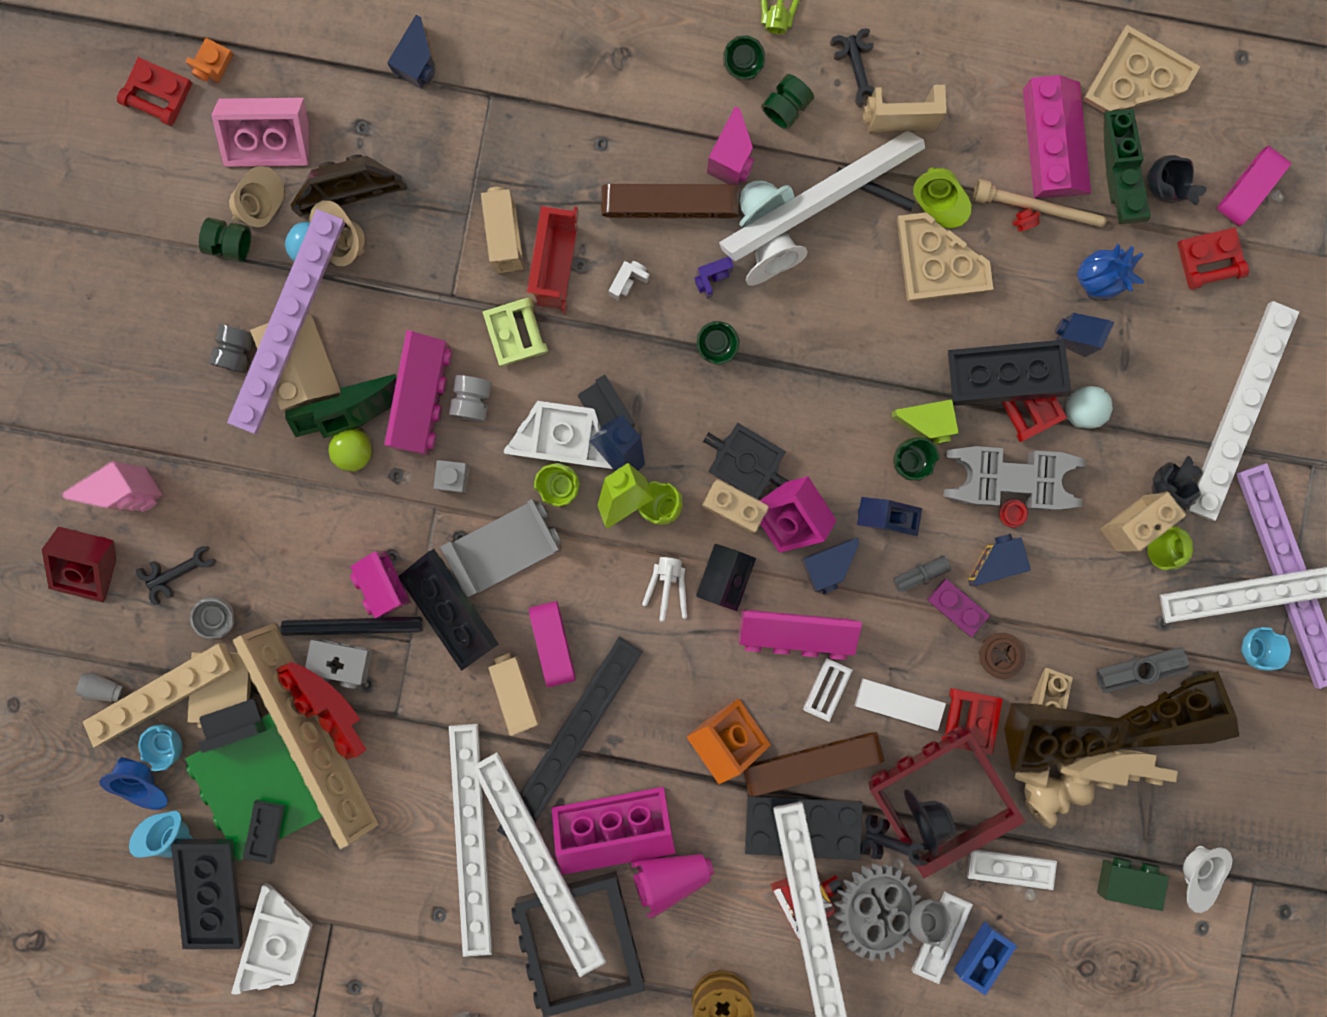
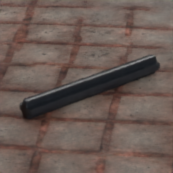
(351, 626)

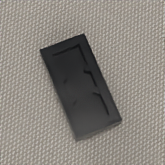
(264, 831)

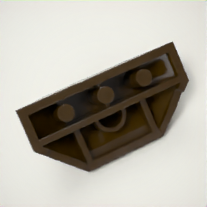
(346, 183)

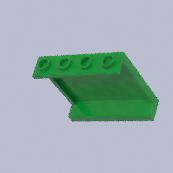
(252, 771)

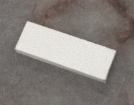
(900, 704)
(1011, 869)
(933, 959)

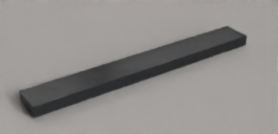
(578, 727)

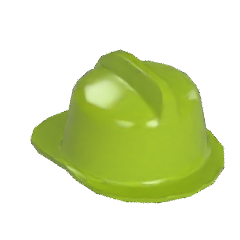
(943, 197)

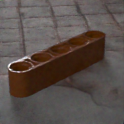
(670, 201)
(813, 764)

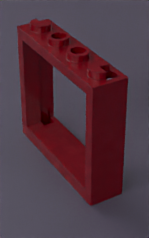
(972, 838)

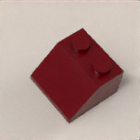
(79, 563)

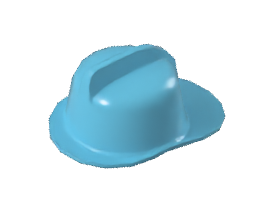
(157, 834)

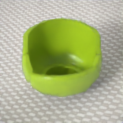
(350, 450)
(557, 484)
(665, 505)
(1171, 549)

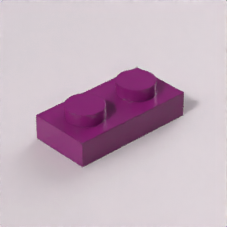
(958, 607)

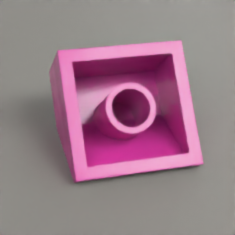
(732, 153)
(796, 515)
(379, 584)

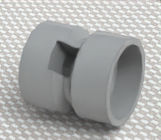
(470, 398)

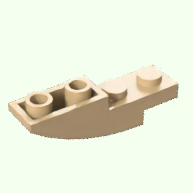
(1052, 691)
(1118, 768)

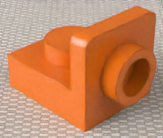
(210, 61)

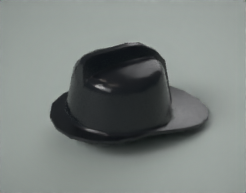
(933, 821)

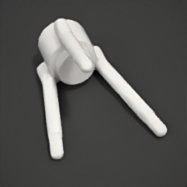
(668, 570)

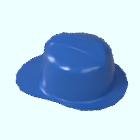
(134, 783)

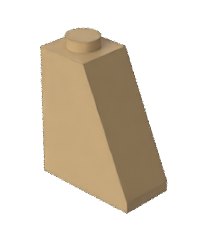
(514, 694)

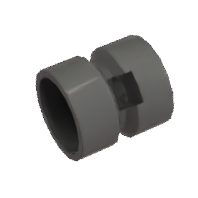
(232, 349)

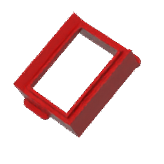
(553, 257)

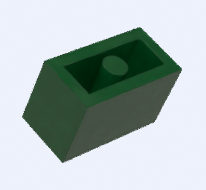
(1133, 884)

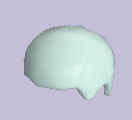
(1088, 407)

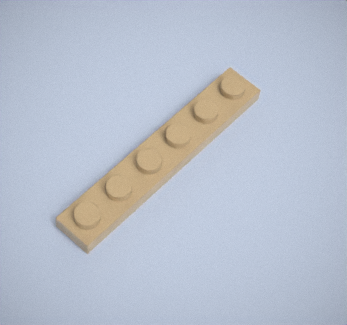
(159, 695)

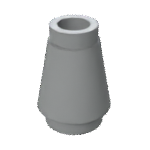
(98, 688)

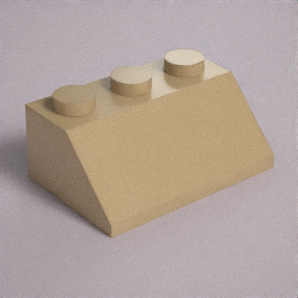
(308, 372)

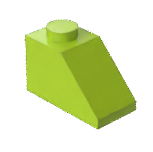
(929, 420)
(623, 494)

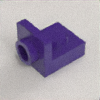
(716, 270)

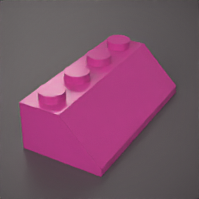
(1056, 137)
(418, 393)
(799, 632)
(612, 830)

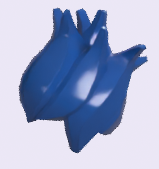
(1109, 272)

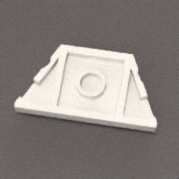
(558, 435)
(273, 944)

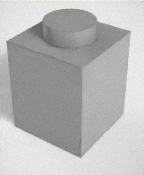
(451, 476)

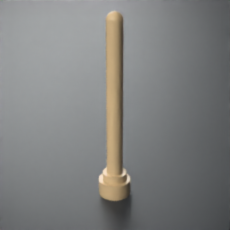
(986, 192)

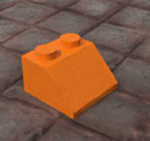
(729, 741)

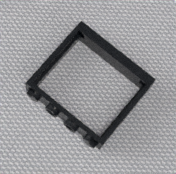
(534, 970)

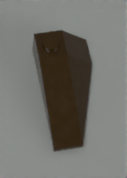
(1189, 715)
(1053, 735)

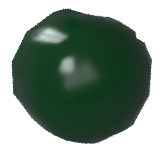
(744, 57)
(718, 342)
(915, 458)

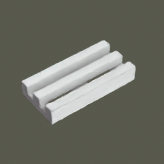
(817, 684)

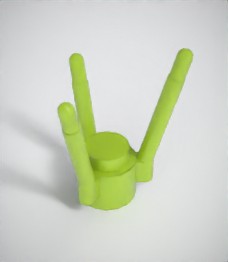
(777, 18)

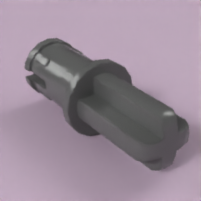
(922, 574)

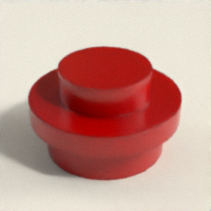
(1026, 219)
(1013, 513)

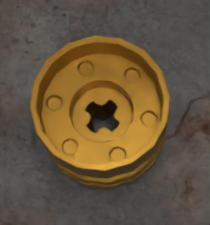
(721, 987)

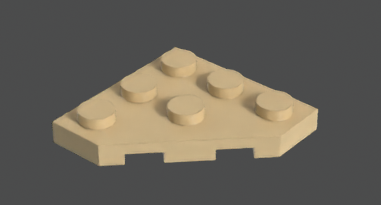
(1139, 74)
(939, 261)

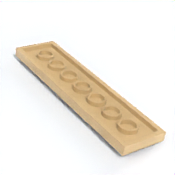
(310, 746)

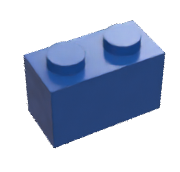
(985, 958)

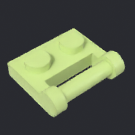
(506, 335)

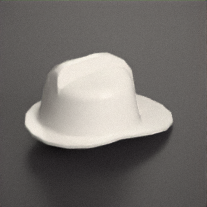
(774, 258)
(1205, 875)

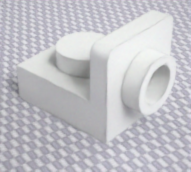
(623, 282)

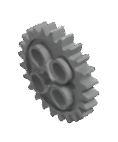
(876, 911)

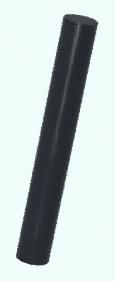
(887, 194)

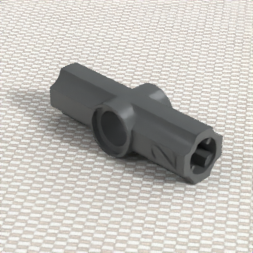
(1158, 666)

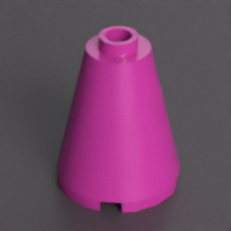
(669, 880)

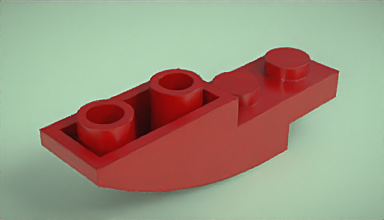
(318, 697)

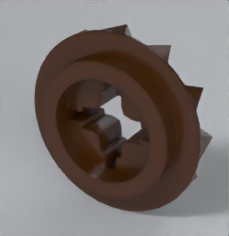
(1015, 654)

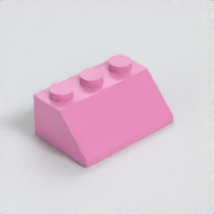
(262, 131)
(117, 487)

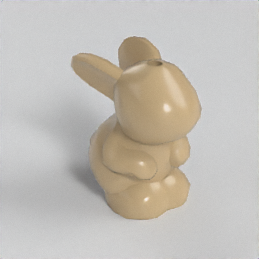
(1056, 797)

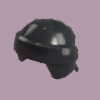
(1172, 180)
(1178, 482)

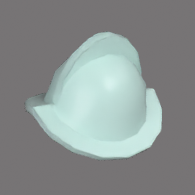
(761, 198)

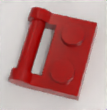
(158, 83)
(1211, 249)
(1043, 411)
(981, 720)

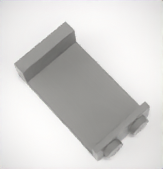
(502, 548)

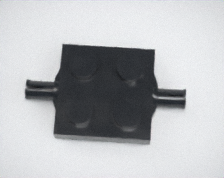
(746, 461)

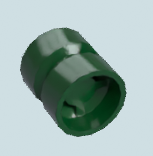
(790, 98)
(220, 239)

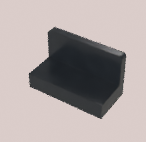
(605, 402)
(726, 577)
(231, 725)

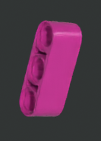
(1253, 185)
(552, 644)

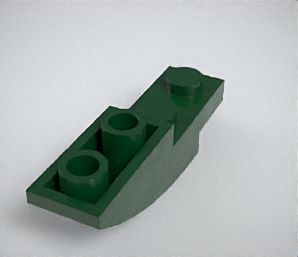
(1123, 166)
(353, 408)

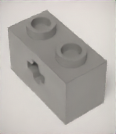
(355, 661)

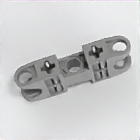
(990, 477)

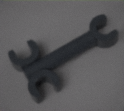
(853, 46)
(156, 580)
(876, 839)

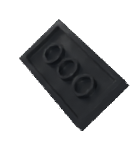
(1009, 372)
(448, 609)
(831, 825)
(207, 893)

